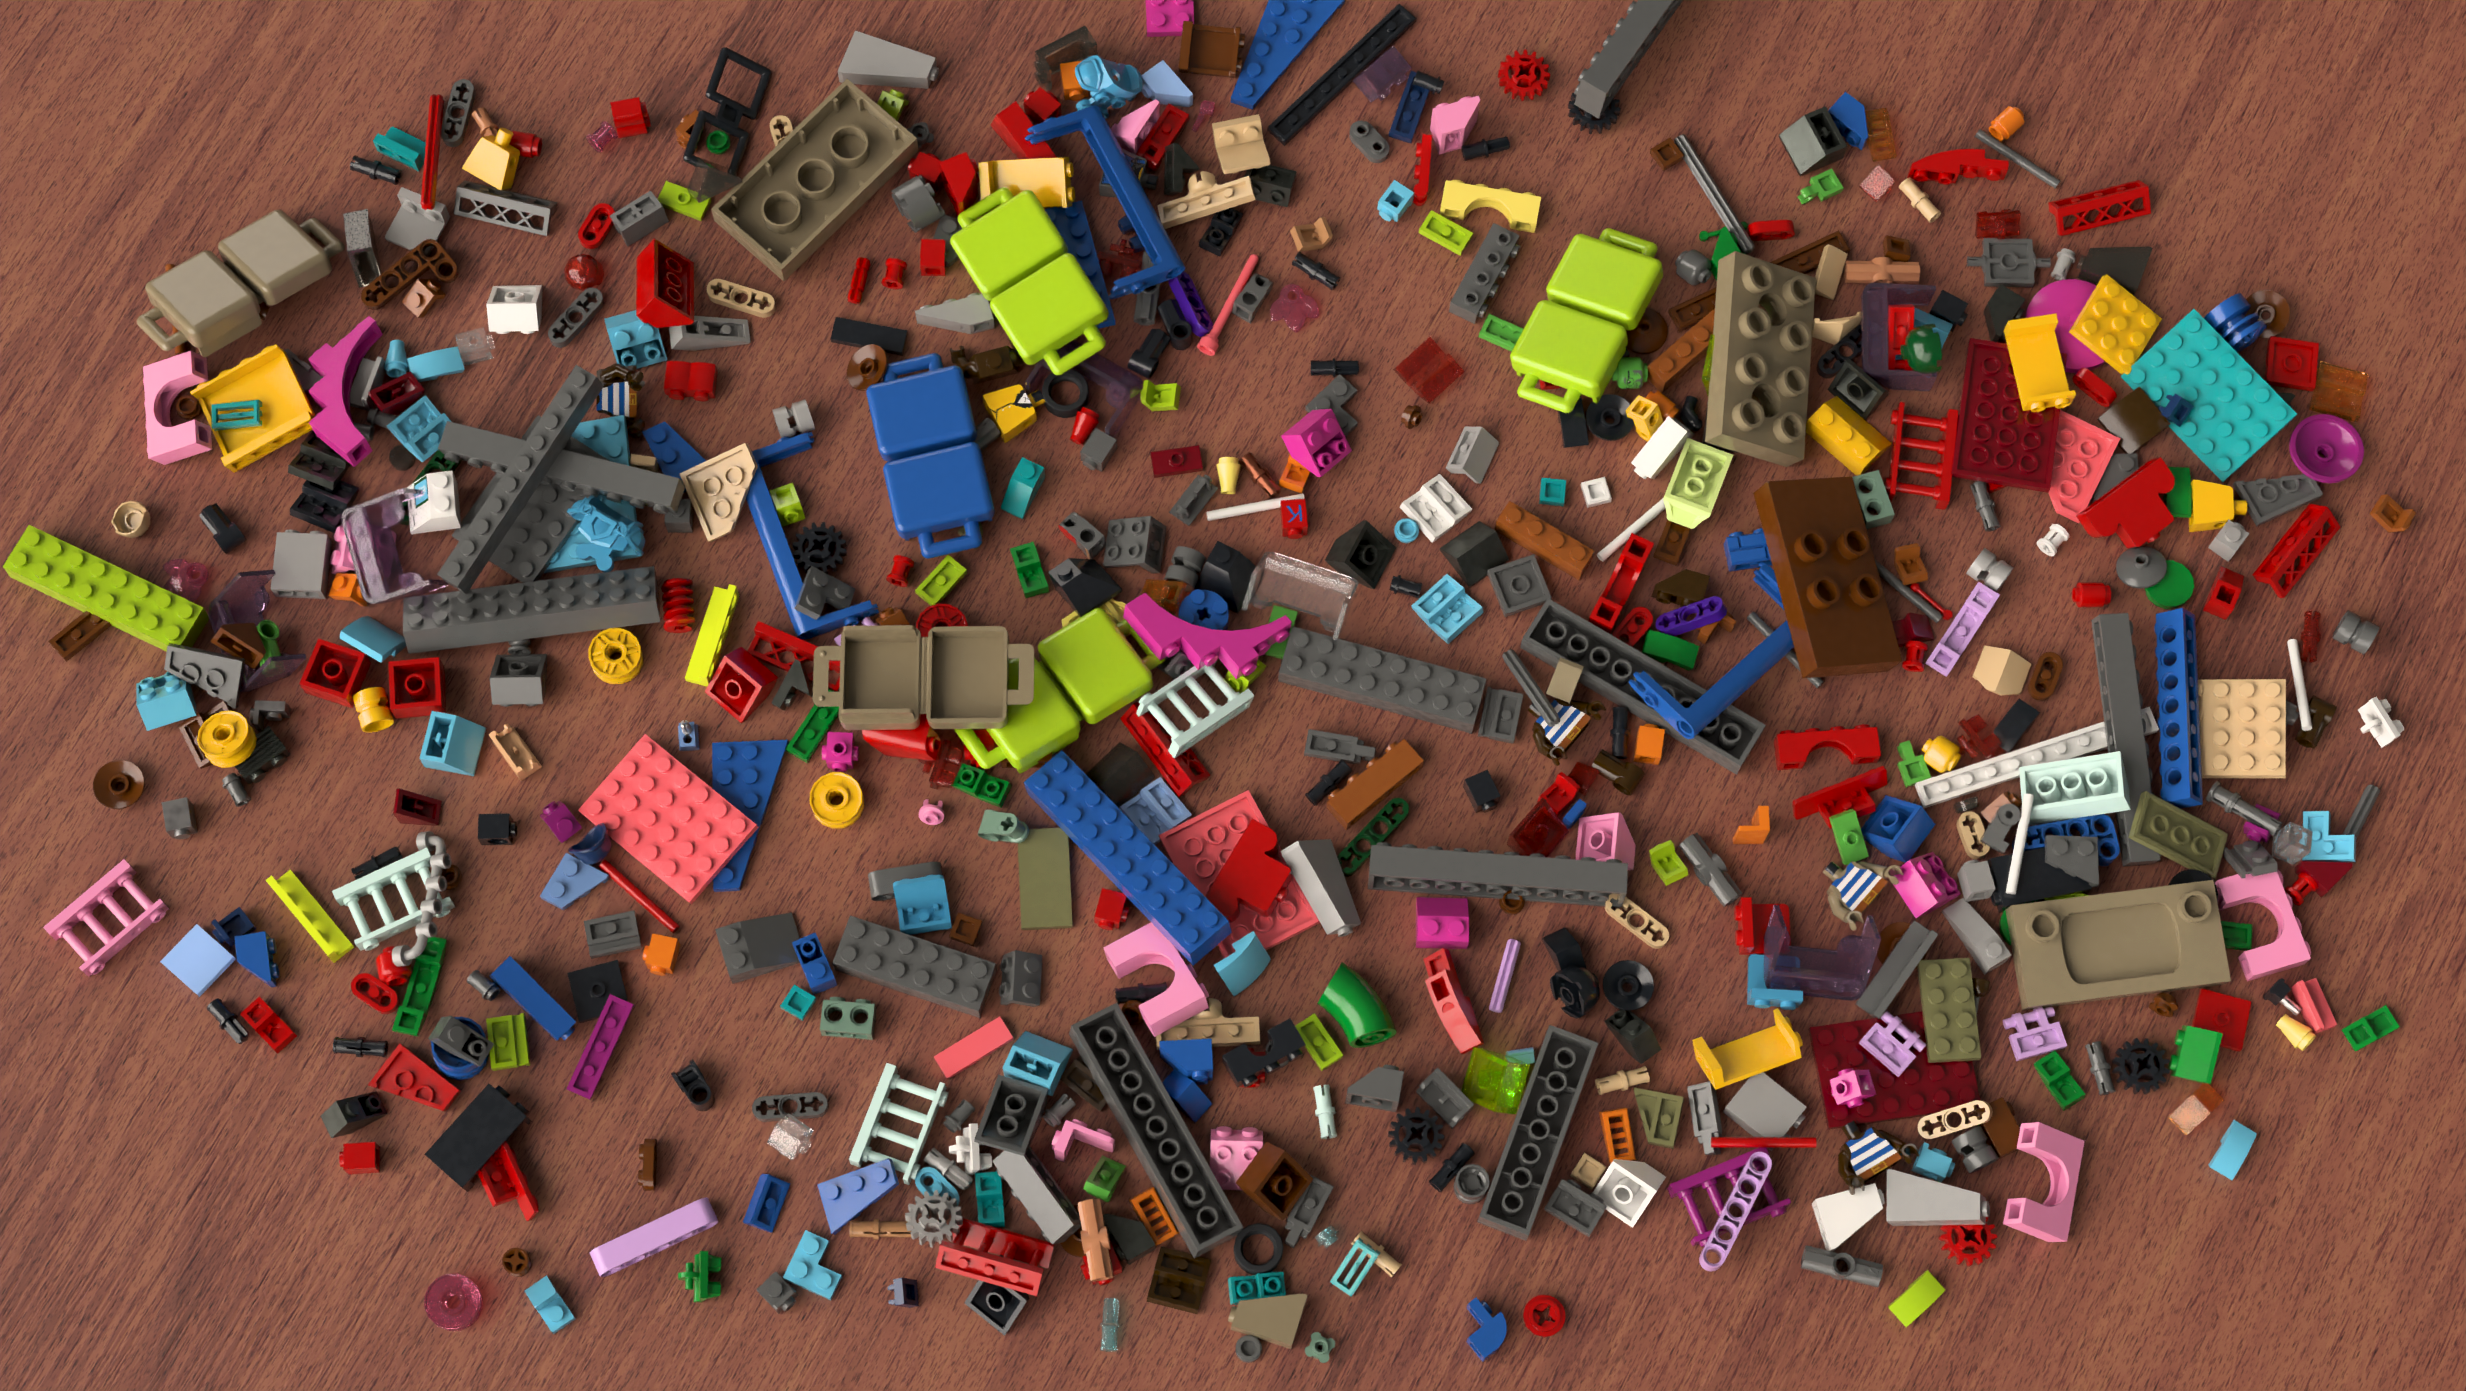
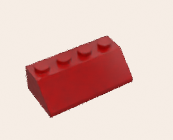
(664, 287)

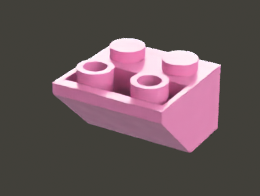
(1453, 123)

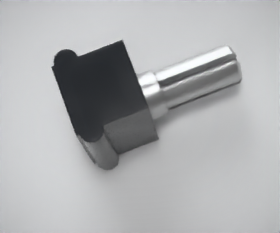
(2278, 994)

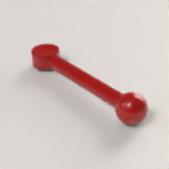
(1947, 614)

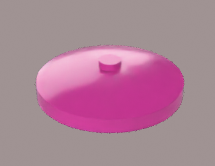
(2066, 300)

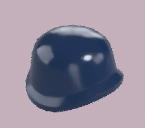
(594, 845)

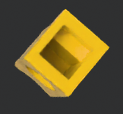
(1645, 417)

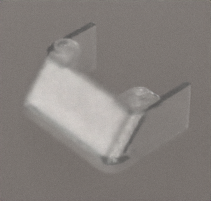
(1303, 588)

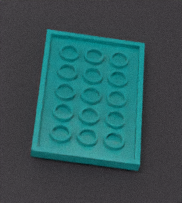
(2232, 403)

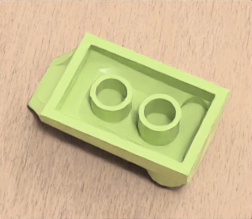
(1695, 483)

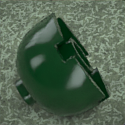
(1922, 349)

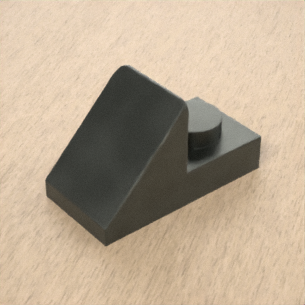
(1175, 163)
(795, 679)

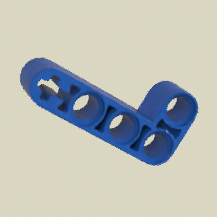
(2086, 828)

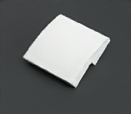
(1436, 508)

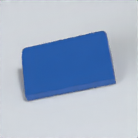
(766, 1202)

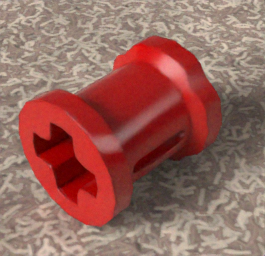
(894, 273)
(900, 571)
(1914, 656)
(2301, 888)

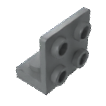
(1135, 543)

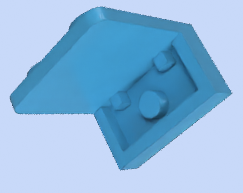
(922, 904)
(1761, 996)

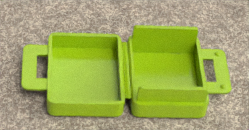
(1030, 278)
(1583, 326)
(1082, 675)

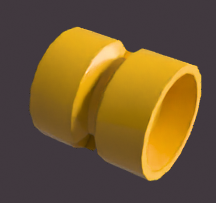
(373, 709)

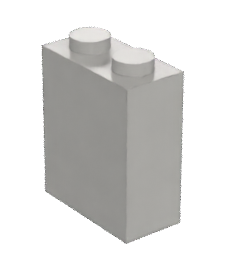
(301, 564)
(1765, 1108)

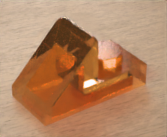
(1165, 593)
(2195, 1108)

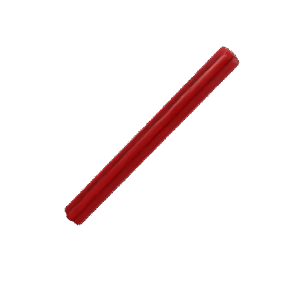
(432, 152)

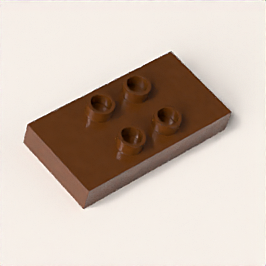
(1827, 577)

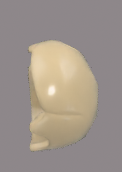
(131, 519)

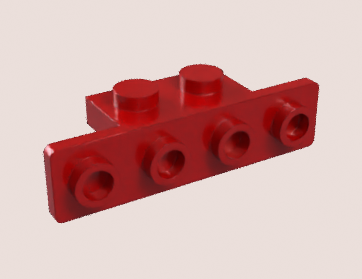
(1842, 796)
(506, 1182)

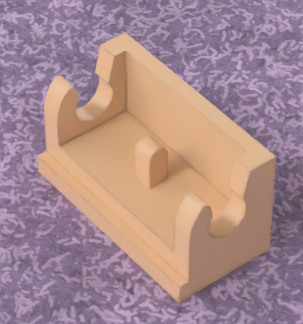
(515, 752)

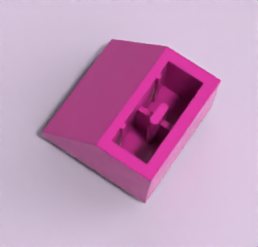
(1317, 441)
(1925, 884)

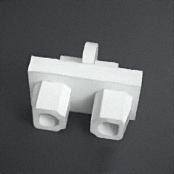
(2378, 721)
(968, 1151)

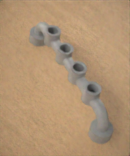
(430, 906)

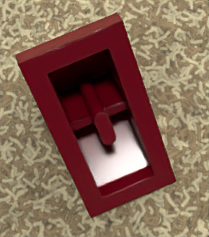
(397, 394)
(416, 808)
(2324, 873)

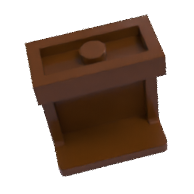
(1210, 50)

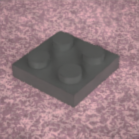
(1519, 585)

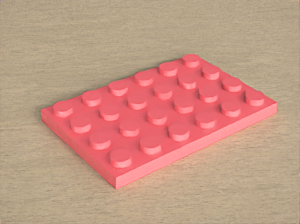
(668, 819)
(1201, 850)

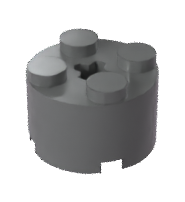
(916, 203)

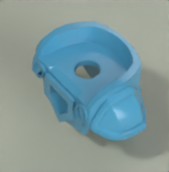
(1097, 76)
(605, 531)

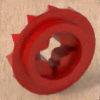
(1556, 1313)

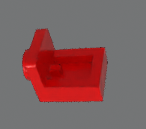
(1561, 793)

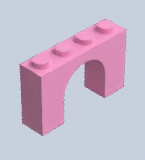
(161, 386)
(2289, 947)
(1184, 995)
(2063, 1160)

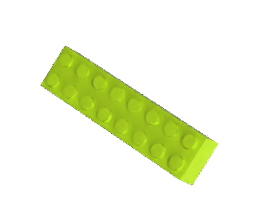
(104, 590)

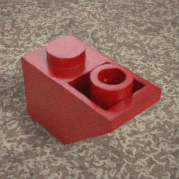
(2224, 593)

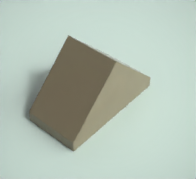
(1565, 680)

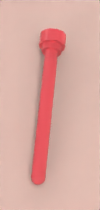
(1209, 343)

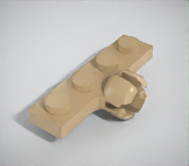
(1205, 199)
(1215, 1026)

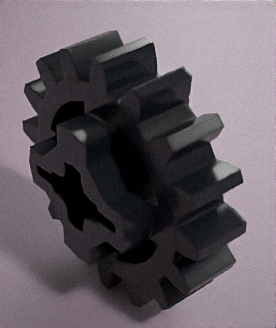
(1591, 122)
(825, 542)
(2132, 1061)
(1423, 1144)

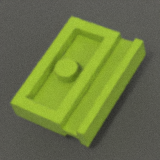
(509, 1041)

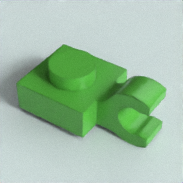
(1822, 185)
(1912, 768)

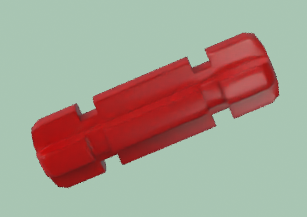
(858, 280)

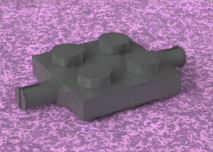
(2008, 262)

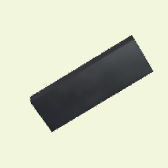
(861, 334)

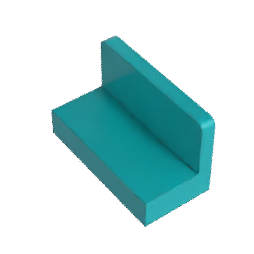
(401, 148)

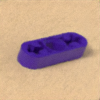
(1191, 304)
(1710, 616)

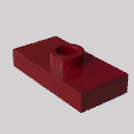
(1176, 461)

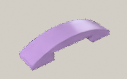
(1962, 629)

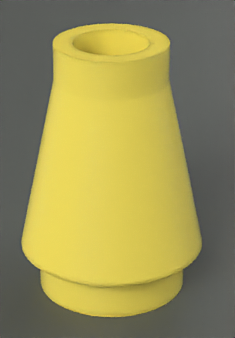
(1228, 474)
(2296, 1032)

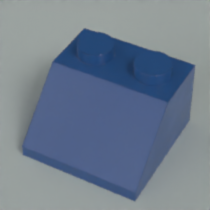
(1897, 828)
(1190, 1058)

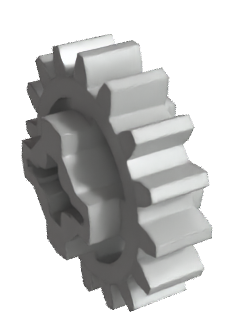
(935, 1208)

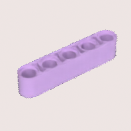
(1741, 1200)
(653, 1237)

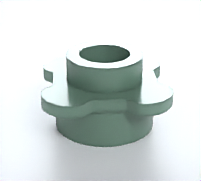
(1312, 1349)

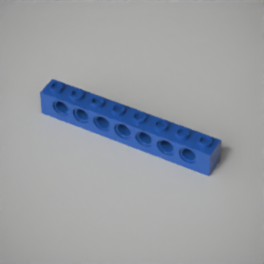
(2181, 625)

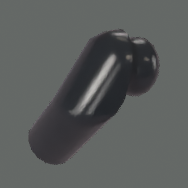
(1688, 414)

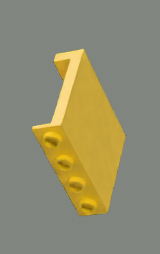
(284, 406)

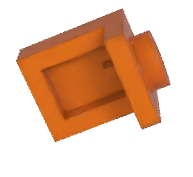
(347, 588)

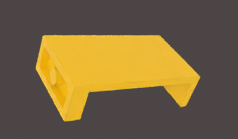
(1044, 176)
(2038, 363)
(1749, 1054)

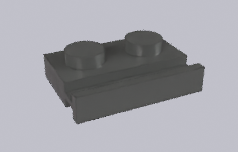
(1500, 715)
(2250, 859)
(612, 934)

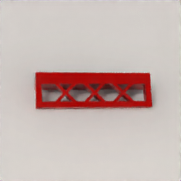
(2097, 199)
(2296, 544)
(787, 643)
(1156, 746)

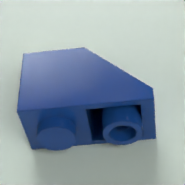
(1850, 120)
(256, 955)
(814, 963)

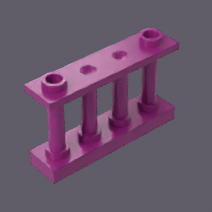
(1707, 1179)

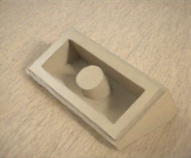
(1829, 271)

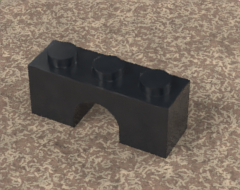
(1246, 1067)

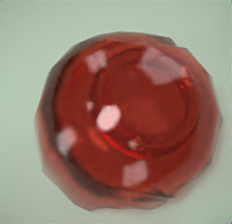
(583, 272)

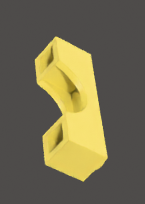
(1462, 198)

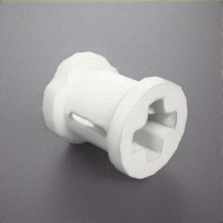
(2053, 539)

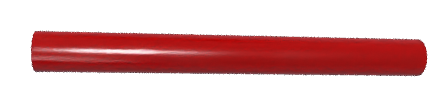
(639, 896)
(1763, 1142)

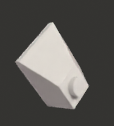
(1628, 1188)

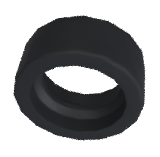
(1065, 411)
(1254, 1229)

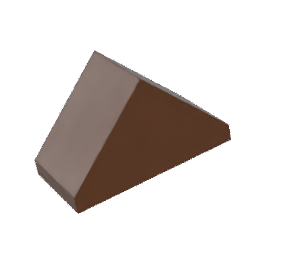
(241, 641)

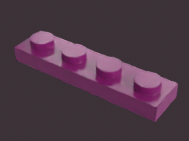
(600, 1047)

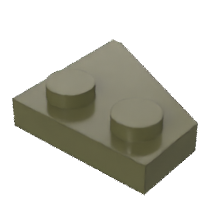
(1659, 1116)

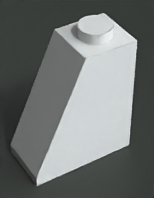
(1661, 448)
(1844, 1214)

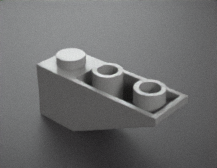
(962, 315)

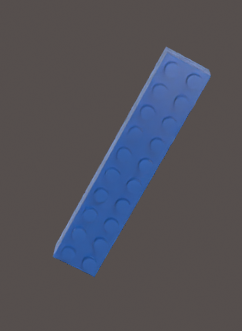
(1128, 857)

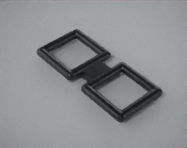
(728, 111)

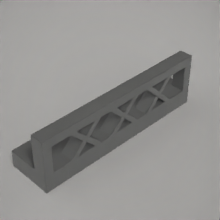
(507, 199)
(1896, 969)

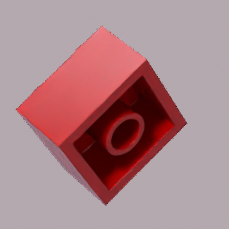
(335, 673)
(417, 687)

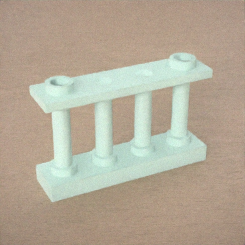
(1199, 727)
(373, 885)
(882, 1104)

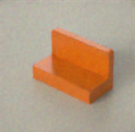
(1757, 832)

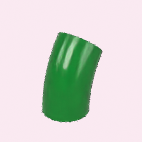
(1357, 1009)

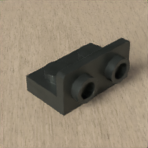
(1272, 184)

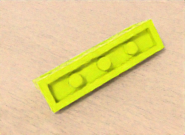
(712, 635)
(311, 915)

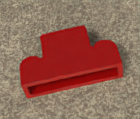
(2132, 507)
(1251, 875)

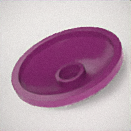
(2331, 438)

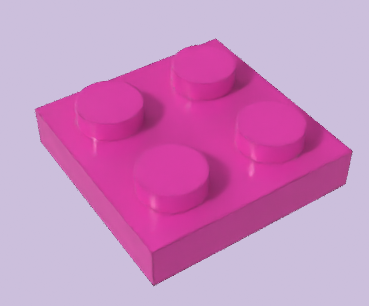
(1167, 16)

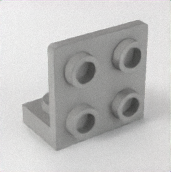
(415, 224)

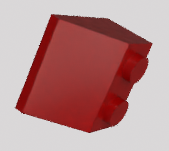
(960, 181)
(741, 684)

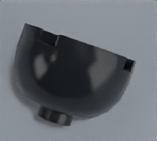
(1576, 989)

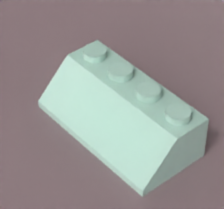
(2076, 787)

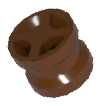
(514, 1258)

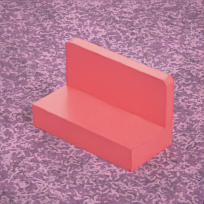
(2313, 1005)

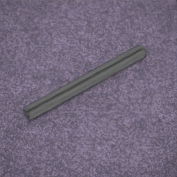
(1714, 194)

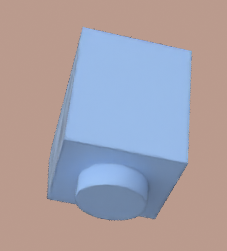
(1165, 86)

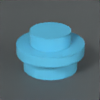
(1406, 530)

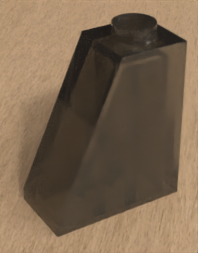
(362, 246)
(2120, 263)

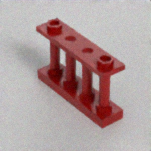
(1941, 469)
(992, 1268)

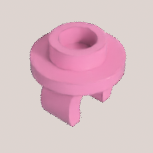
(931, 813)

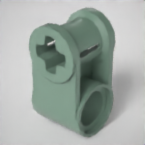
(1002, 827)

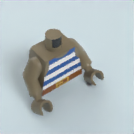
(1857, 888)

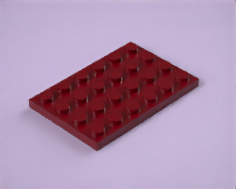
(1993, 432)
(1917, 1092)

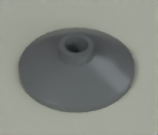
(2141, 575)

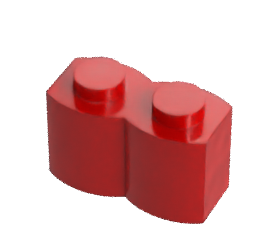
(630, 117)
(690, 380)

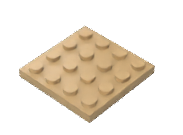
(2242, 728)

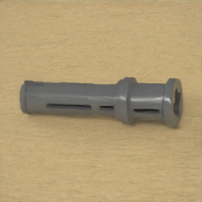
(2234, 804)

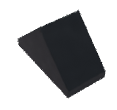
(1564, 949)

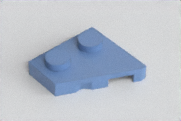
(571, 881)

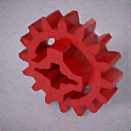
(1523, 73)
(1975, 1244)

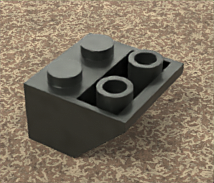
(1813, 141)

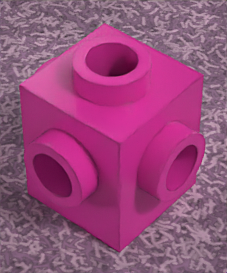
(840, 751)
(1852, 1087)

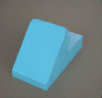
(549, 1304)

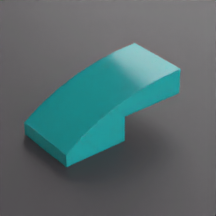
(990, 1199)

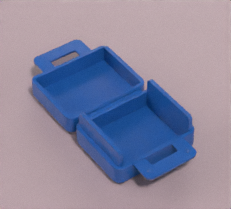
(933, 465)

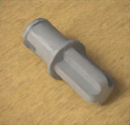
(948, 1169)

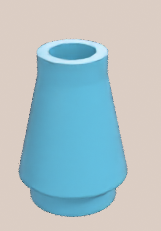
(396, 360)

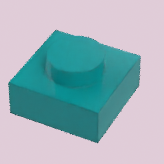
(1552, 491)
(798, 1002)

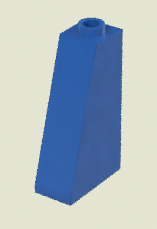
(533, 999)

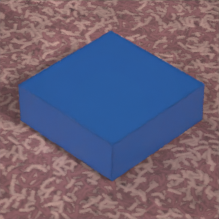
(1574, 814)

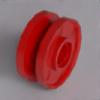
(939, 616)

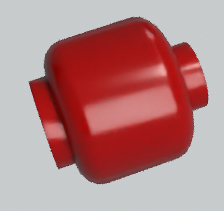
(389, 972)

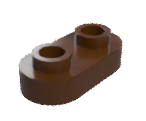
(2044, 677)
(648, 1154)

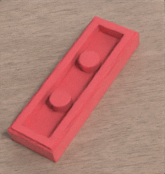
(973, 1048)

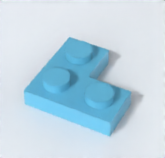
(2326, 846)
(805, 1267)

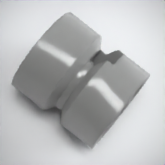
(801, 415)
(1989, 570)

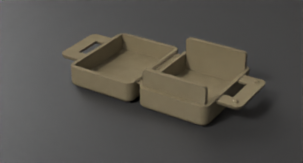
(220, 301)
(897, 675)

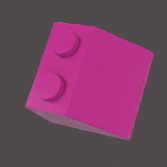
(1442, 923)

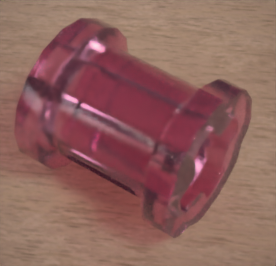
(602, 136)

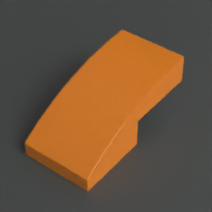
(1294, 476)

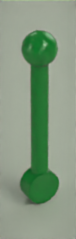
(1704, 235)

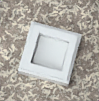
(1596, 492)

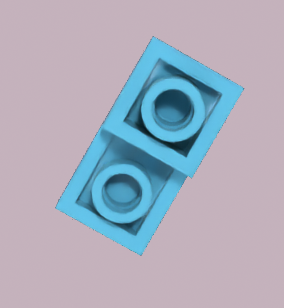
(435, 364)
(2233, 1149)

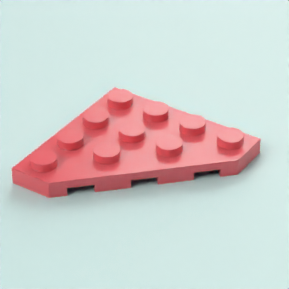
(2078, 464)

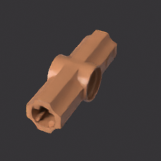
(1881, 271)
(1095, 1240)

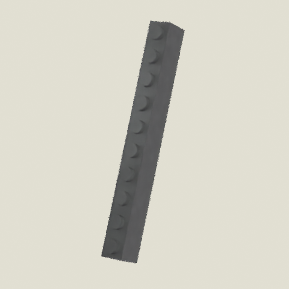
(569, 469)
(521, 479)
(2124, 721)

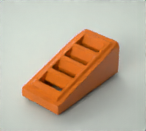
(1625, 1123)
(1150, 1192)

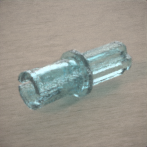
(1110, 1325)

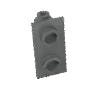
(1194, 499)

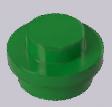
(718, 142)

